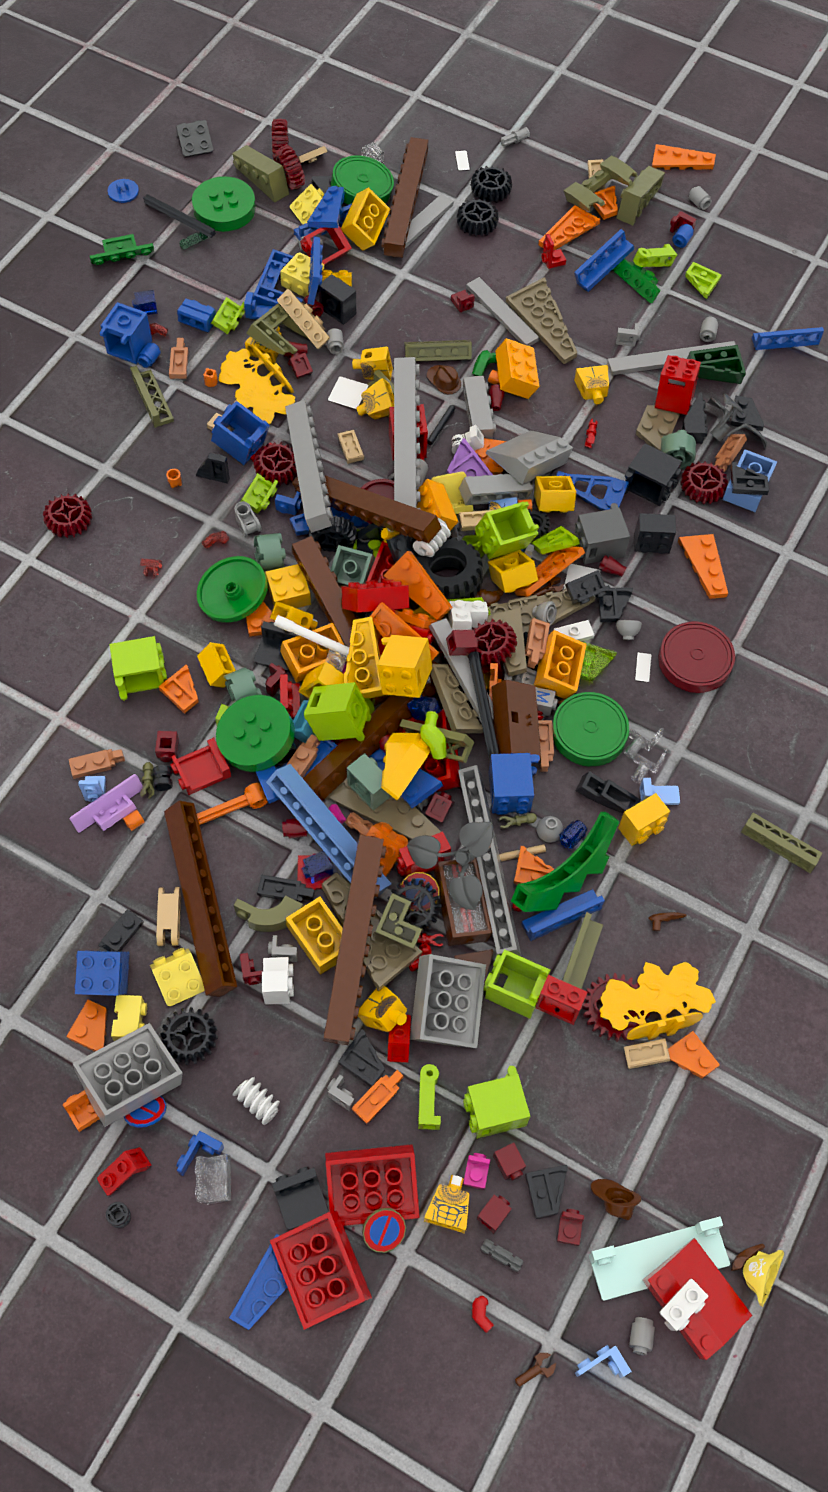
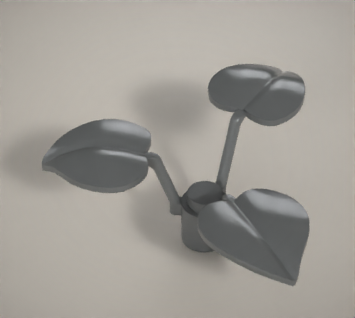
(722, 428)
(476, 839)

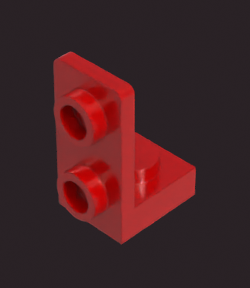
(552, 257)
(399, 1042)
(122, 1169)

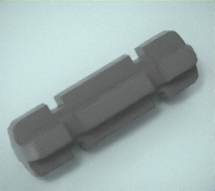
(501, 1255)

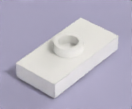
(579, 631)

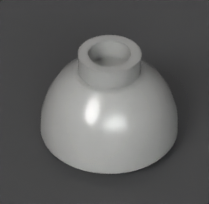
(545, 612)
(628, 628)
(549, 829)

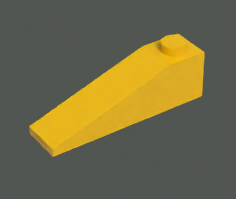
(363, 658)
(402, 760)

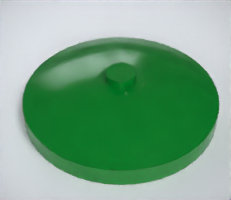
(232, 589)

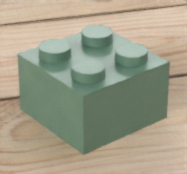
(351, 565)
(365, 780)

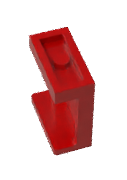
(201, 768)

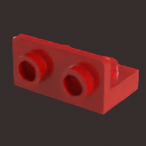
(289, 695)

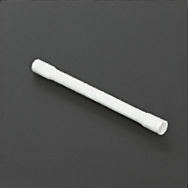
(290, 626)

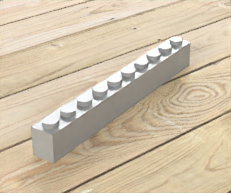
(406, 431)
(309, 466)
(490, 865)

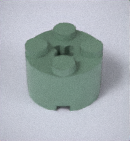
(680, 446)
(269, 551)
(241, 684)

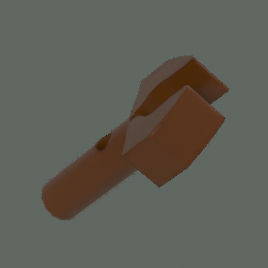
(550, 588)
(536, 1370)

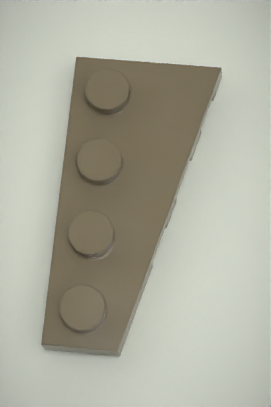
(516, 664)
(454, 702)

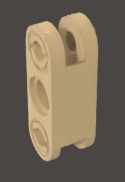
(168, 916)

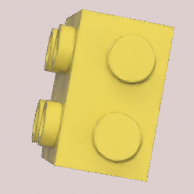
(306, 203)
(296, 274)
(452, 483)
(177, 976)

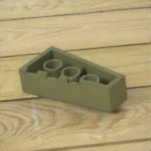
(262, 171)
(639, 194)

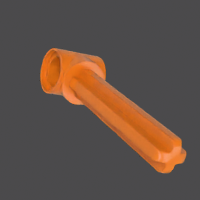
(253, 796)

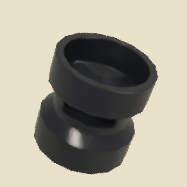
(162, 778)
(119, 1219)

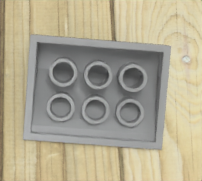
(531, 455)
(448, 1001)
(127, 1074)

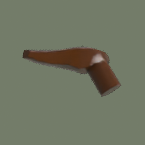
(664, 917)
(741, 1258)

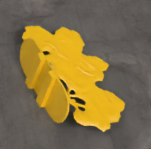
(255, 389)
(658, 994)

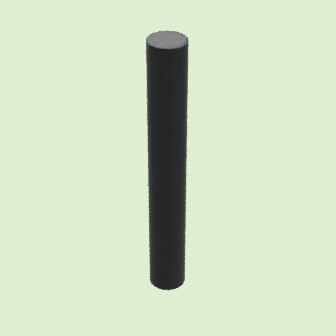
(440, 425)

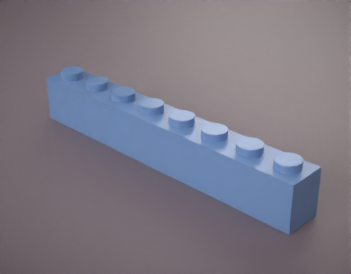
(318, 821)

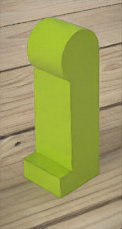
(655, 256)
(428, 1079)

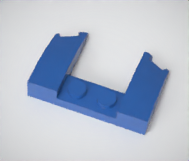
(265, 290)

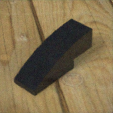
(606, 793)

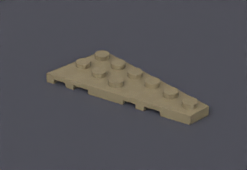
(542, 315)
(561, 599)
(394, 812)
(385, 956)

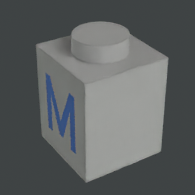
(545, 701)

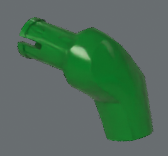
(482, 362)

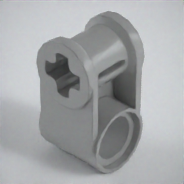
(248, 521)

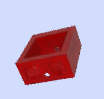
(337, 237)
(407, 866)
(561, 996)

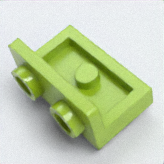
(227, 315)
(259, 492)

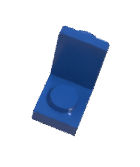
(253, 310)
(209, 1145)

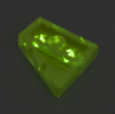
(595, 661)

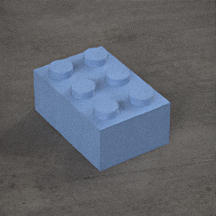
(760, 465)

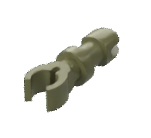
(147, 779)
(518, 820)

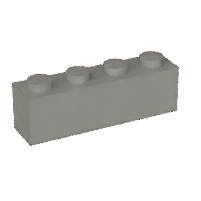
(478, 404)
(492, 487)

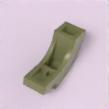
(267, 919)

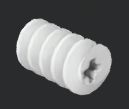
(429, 550)
(256, 1100)

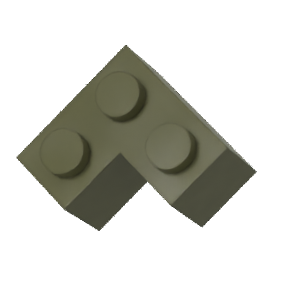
(393, 924)

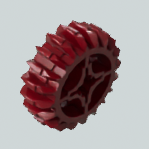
(279, 135)
(292, 168)
(272, 455)
(714, 485)
(56, 515)
(492, 643)

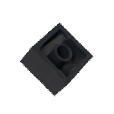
(337, 299)
(654, 533)

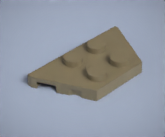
(656, 424)

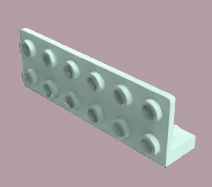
(624, 1267)

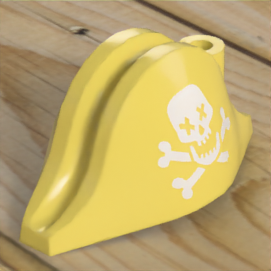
(761, 1273)

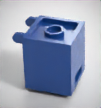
(126, 332)
(247, 435)
(512, 782)
(102, 972)

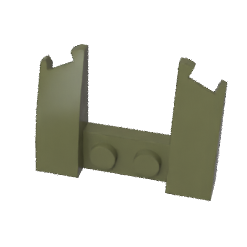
(611, 168)
(264, 330)

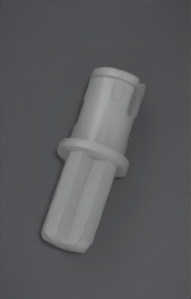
(515, 136)

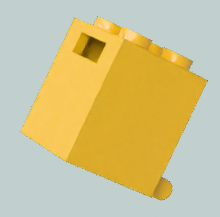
(404, 665)

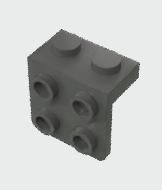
(194, 138)

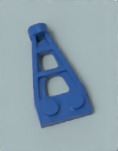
(615, 489)

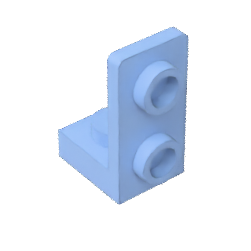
(92, 787)
(667, 794)
(617, 1363)

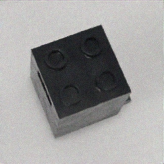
(653, 474)

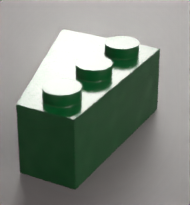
(720, 364)

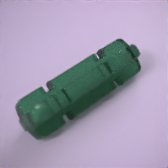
(192, 240)

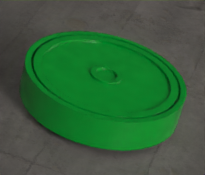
(360, 172)
(224, 203)
(590, 729)
(255, 733)

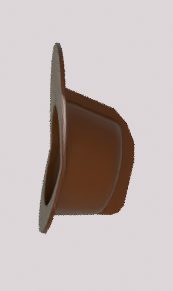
(444, 379)
(617, 1199)

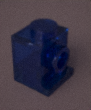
(422, 705)

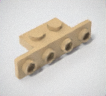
(303, 317)

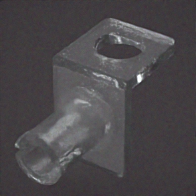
(336, 659)
(640, 741)
(646, 765)

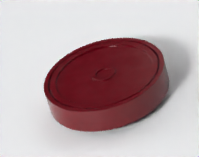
(696, 657)

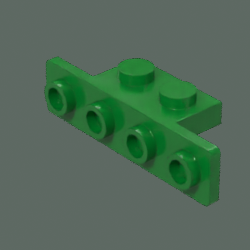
(120, 248)
(639, 279)

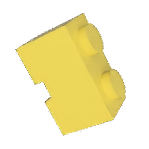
(130, 1015)

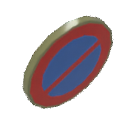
(384, 1230)

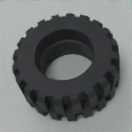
(459, 556)

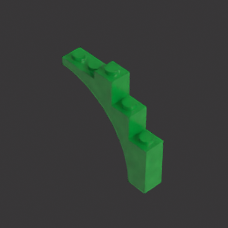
(588, 858)

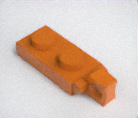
(377, 1097)

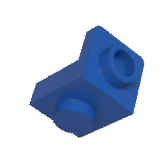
(287, 504)

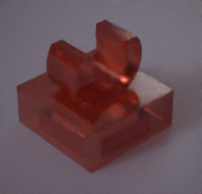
(151, 564)

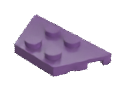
(467, 461)

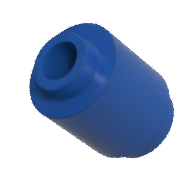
(683, 235)
(148, 355)

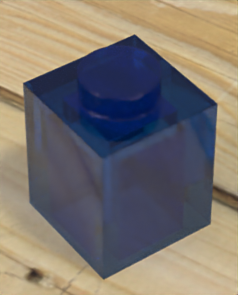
(145, 302)
(317, 867)

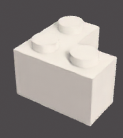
(467, 614)
(276, 980)

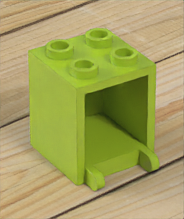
(506, 530)
(137, 665)
(337, 712)
(522, 985)
(497, 1105)

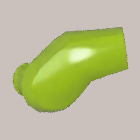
(433, 736)

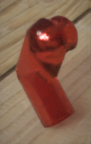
(156, 328)
(212, 538)

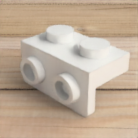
(683, 1305)

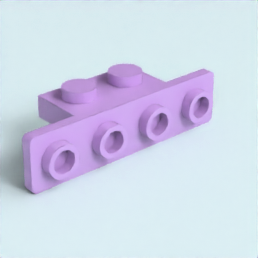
(109, 807)

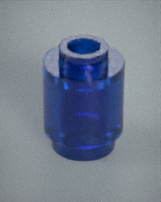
(573, 834)

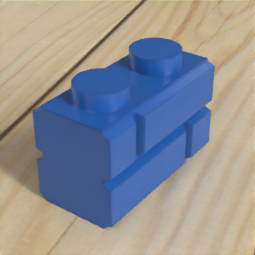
(196, 314)

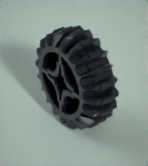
(491, 184)
(477, 217)
(340, 533)
(423, 891)
(179, 1035)

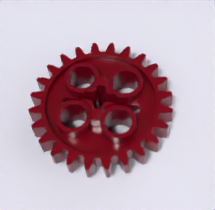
(594, 1013)

